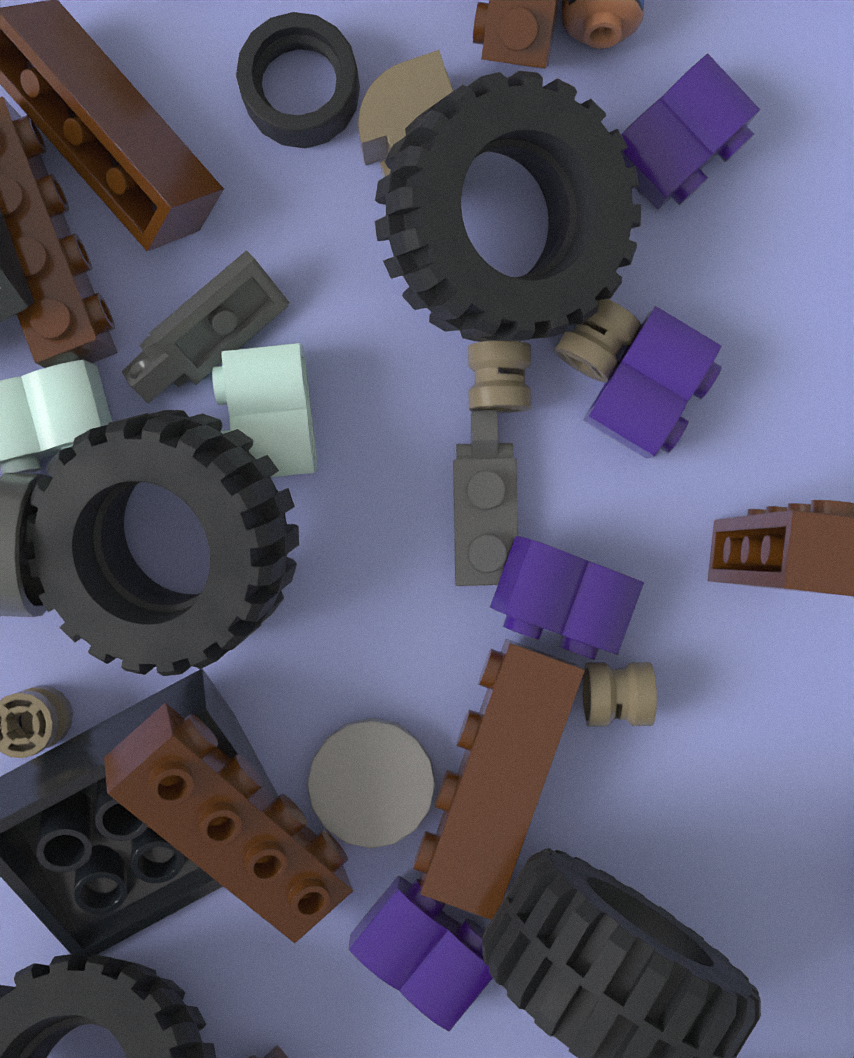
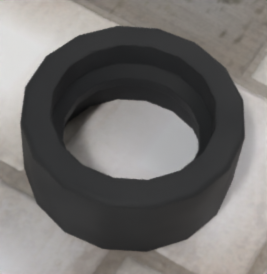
(287, 34)

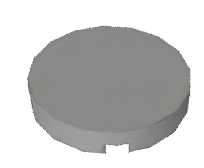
(371, 783)

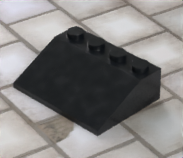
(82, 855)

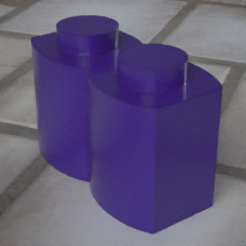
(686, 130)
(654, 383)
(566, 596)
(422, 952)

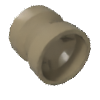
(597, 341)
(499, 376)
(619, 694)
(42, 712)

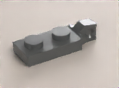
(211, 321)
(484, 503)

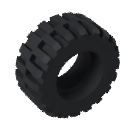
(583, 190)
(97, 581)
(613, 968)
(104, 991)

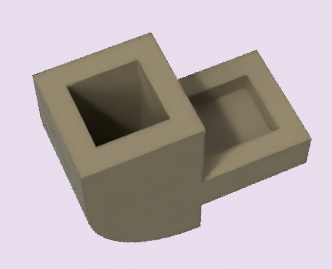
(396, 101)

